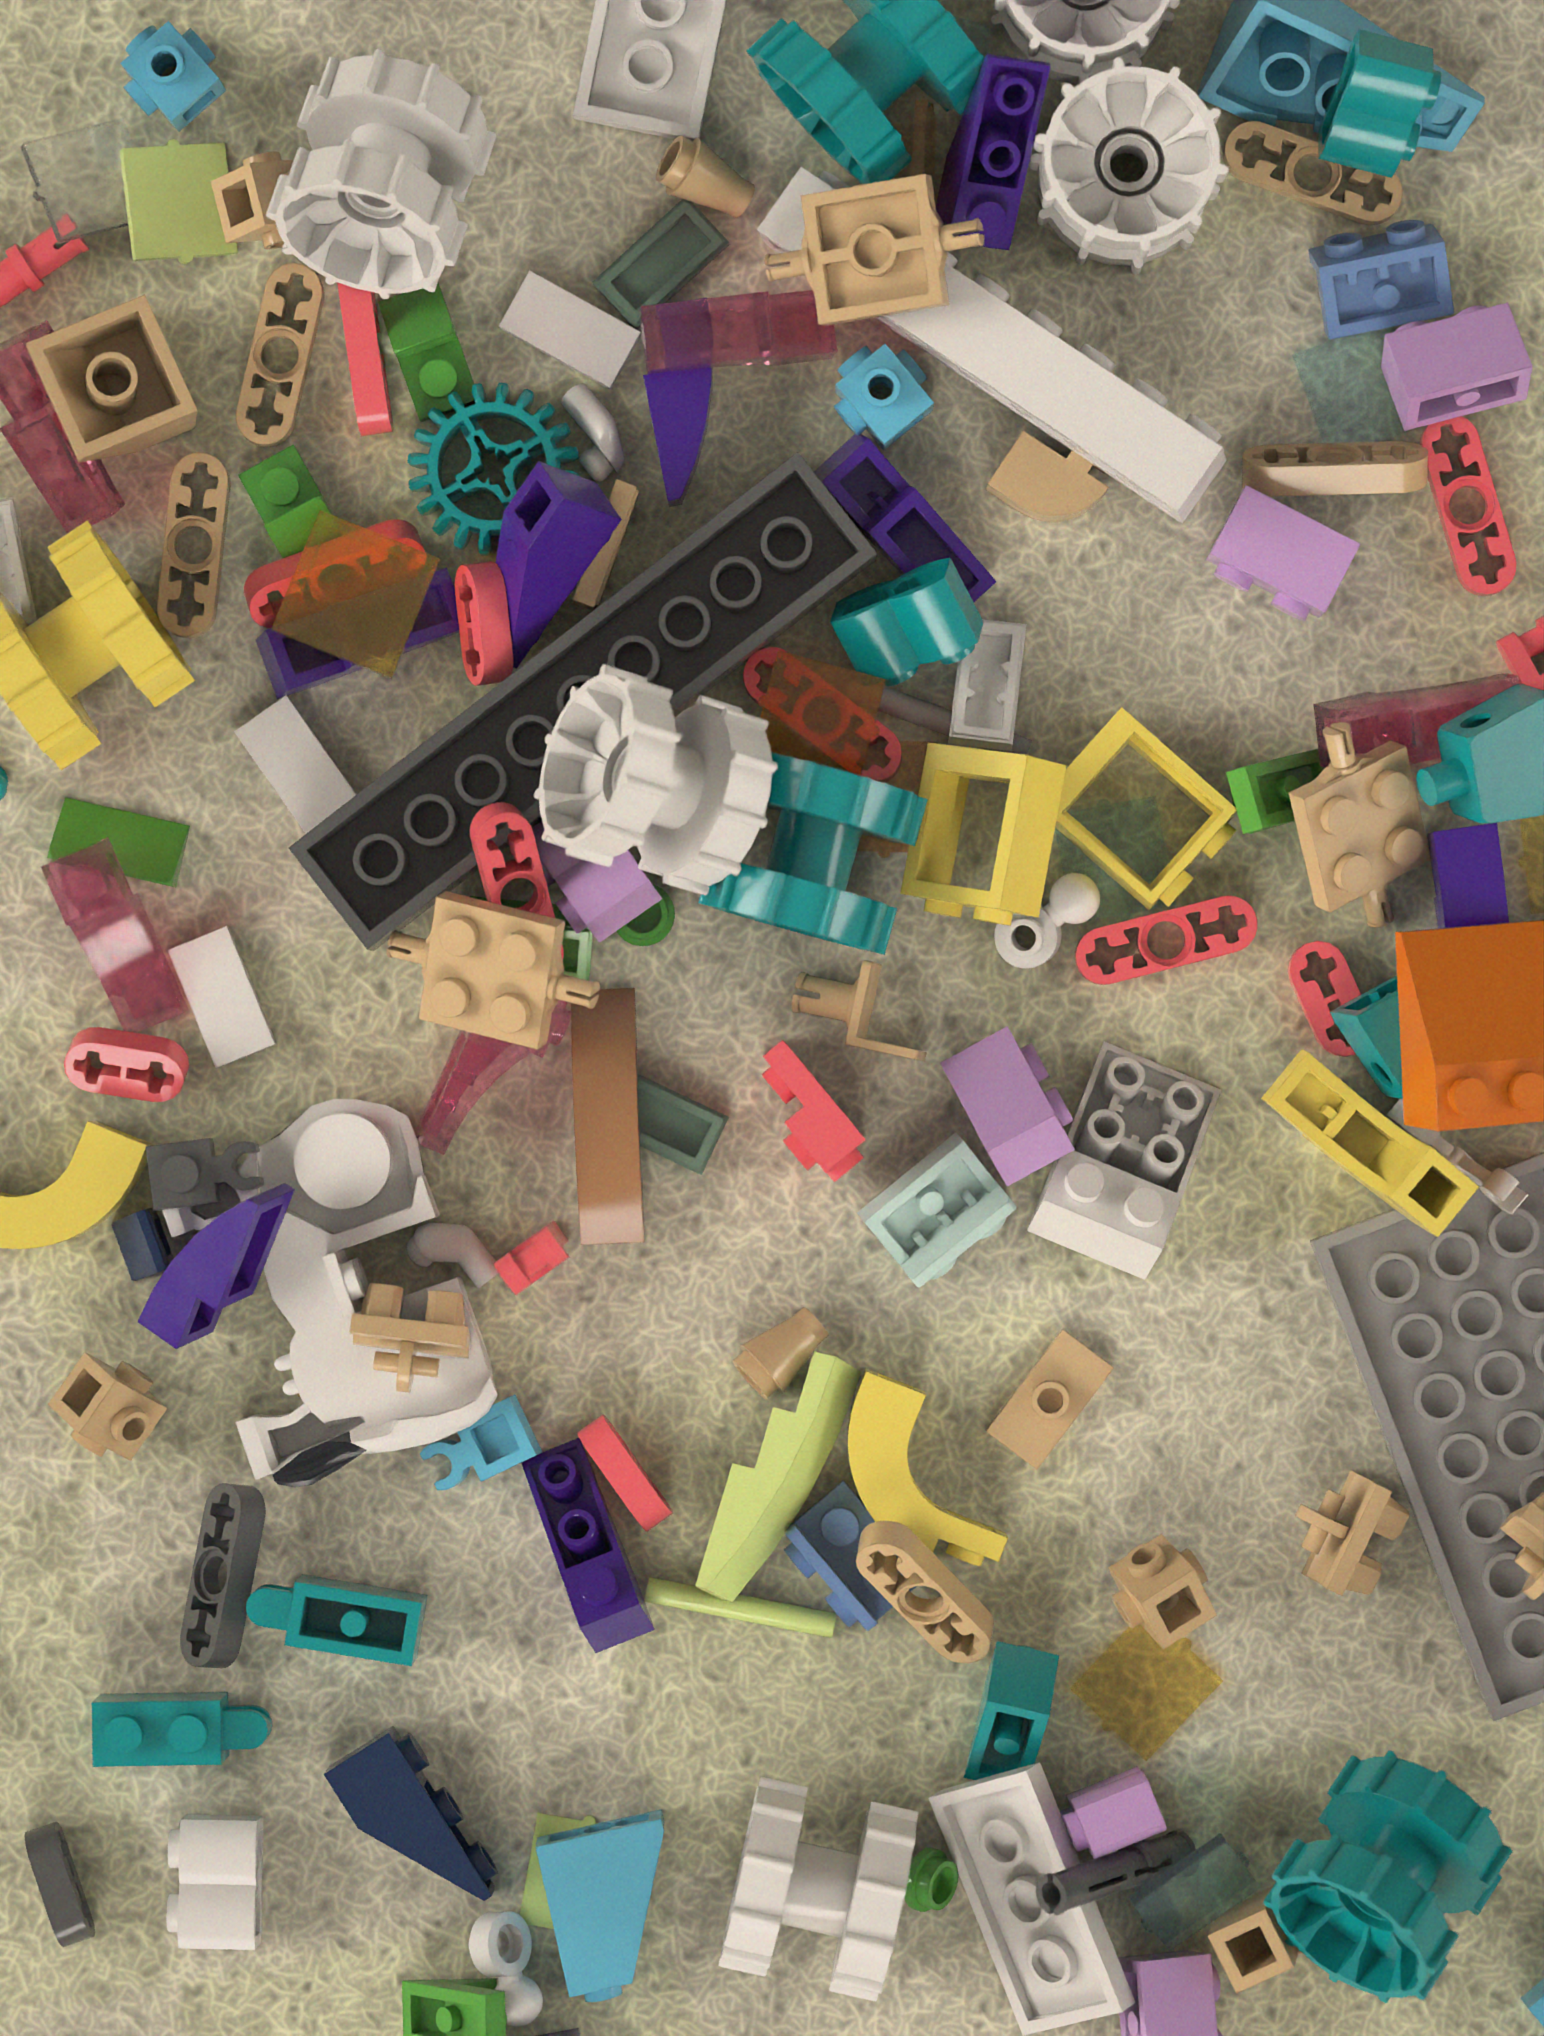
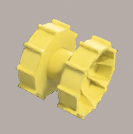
(81, 642)

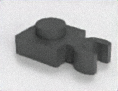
(191, 1173)

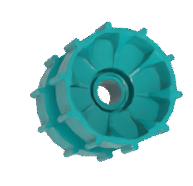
(849, 86)
(814, 855)
(1379, 1888)

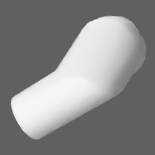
(600, 428)
(452, 1244)

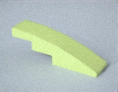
(766, 1499)

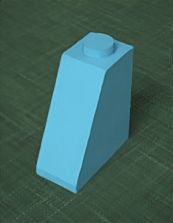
(599, 1898)

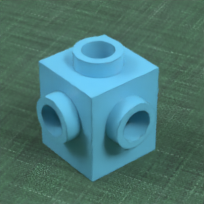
(187, 89)
(886, 418)

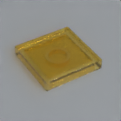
(355, 594)

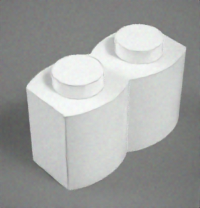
(217, 1882)

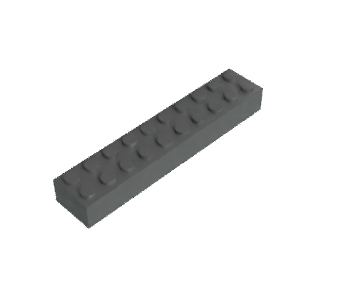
(675, 623)

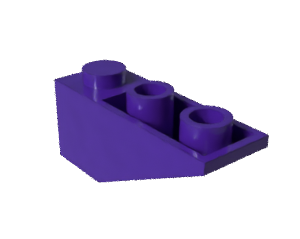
(993, 148)
(547, 545)
(587, 1547)

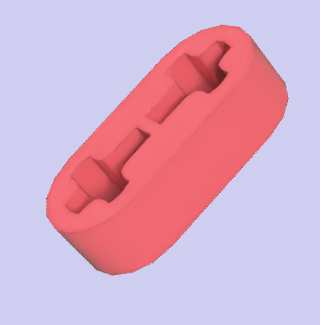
(483, 623)
(1311, 997)
(126, 1064)
(624, 1473)

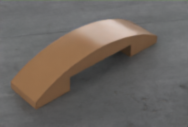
(607, 1119)

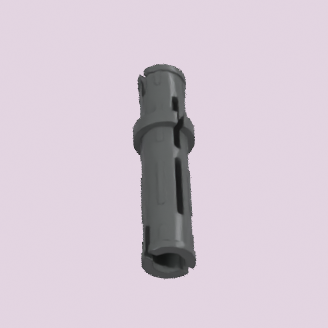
(1113, 1873)

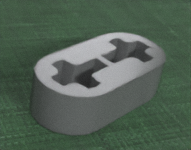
(59, 1884)

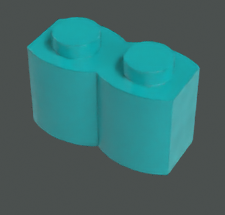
(1377, 104)
(908, 622)

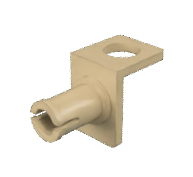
(849, 1004)

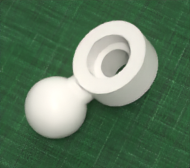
(1071, 900)
(501, 1949)

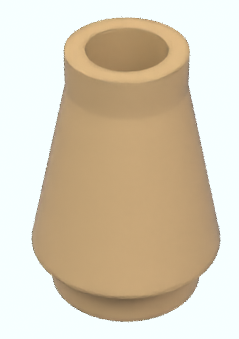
(700, 176)
(779, 1353)

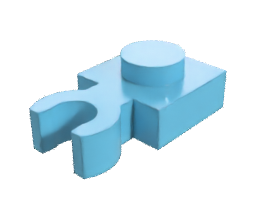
(490, 1444)

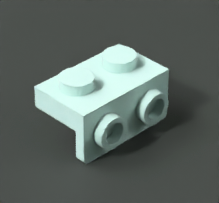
(937, 1211)

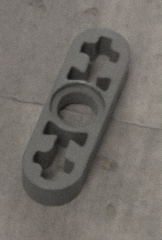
(208, 1635)

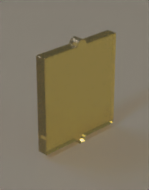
(1145, 1689)

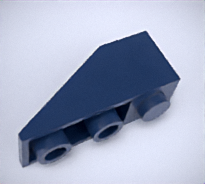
(397, 1805)

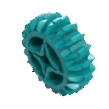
(467, 482)

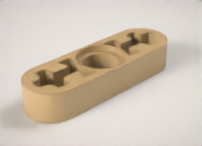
(1304, 147)
(305, 312)
(1335, 468)
(214, 499)
(921, 1567)

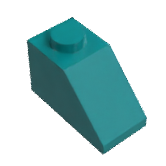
(1012, 1710)

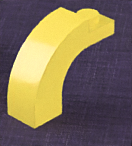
(1369, 1145)
(84, 1196)
(878, 1459)

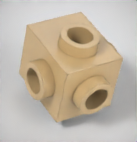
(253, 186)
(119, 1413)
(1161, 1591)

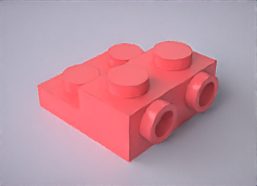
(820, 1127)

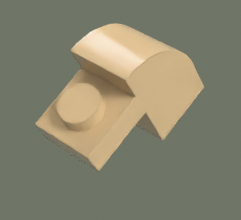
(1045, 483)
(1251, 1943)

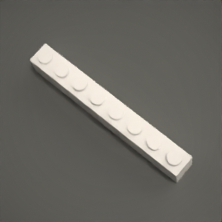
(1042, 376)

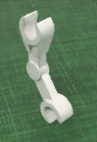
(1496, 1185)

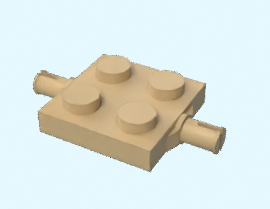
(874, 250)
(1359, 825)
(492, 970)

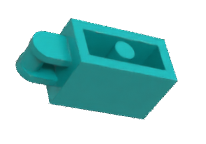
(343, 1618)
(173, 1728)

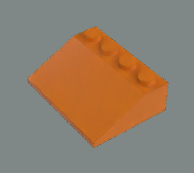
(1472, 1025)

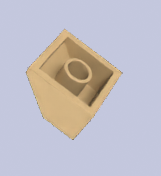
(114, 382)

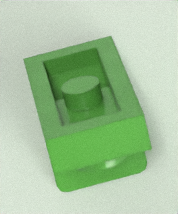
(427, 350)
(285, 499)
(1263, 789)
(453, 2008)

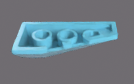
(1288, 57)

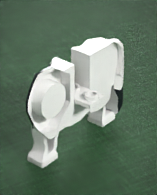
(353, 1181)

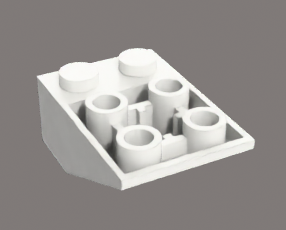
(1130, 1161)

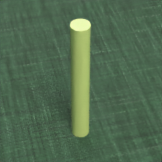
(742, 1608)

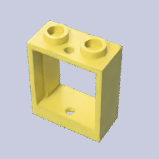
(1094, 759)
(1023, 839)

